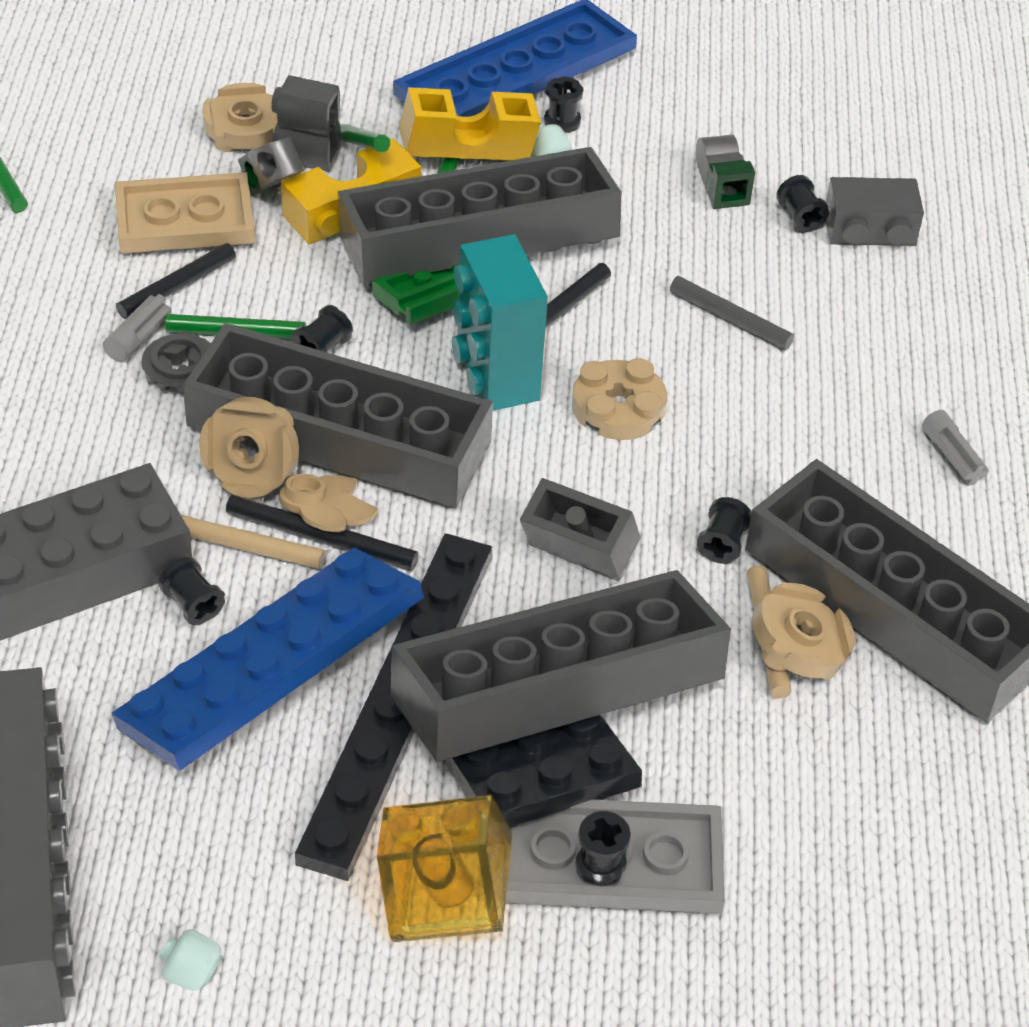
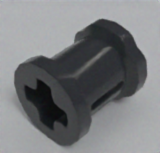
(563, 103)
(799, 197)
(325, 331)
(727, 523)
(191, 590)
(603, 846)

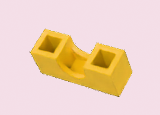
(499, 132)
(312, 196)

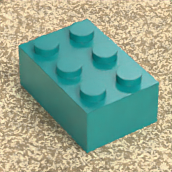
(500, 322)

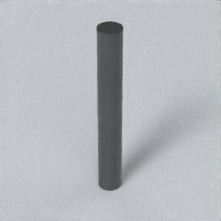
(732, 312)

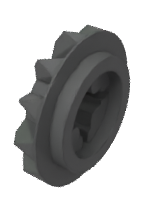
(170, 350)

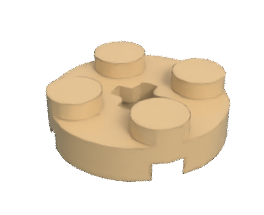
(224, 121)
(630, 379)
(270, 429)
(811, 654)

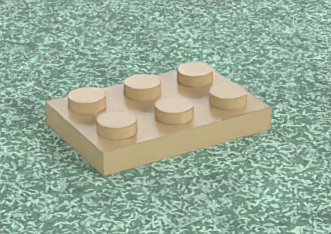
(184, 212)

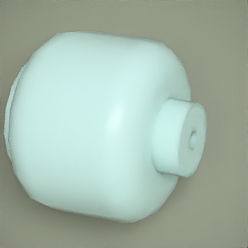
(551, 140)
(190, 960)

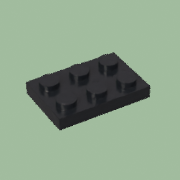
(549, 770)

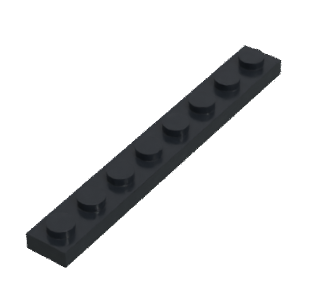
(382, 731)

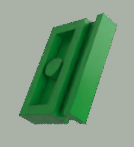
(417, 295)

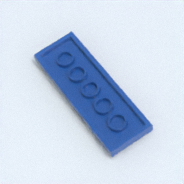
(525, 57)
(266, 657)

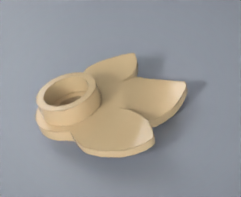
(326, 501)

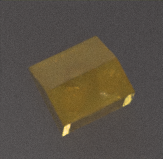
(444, 868)

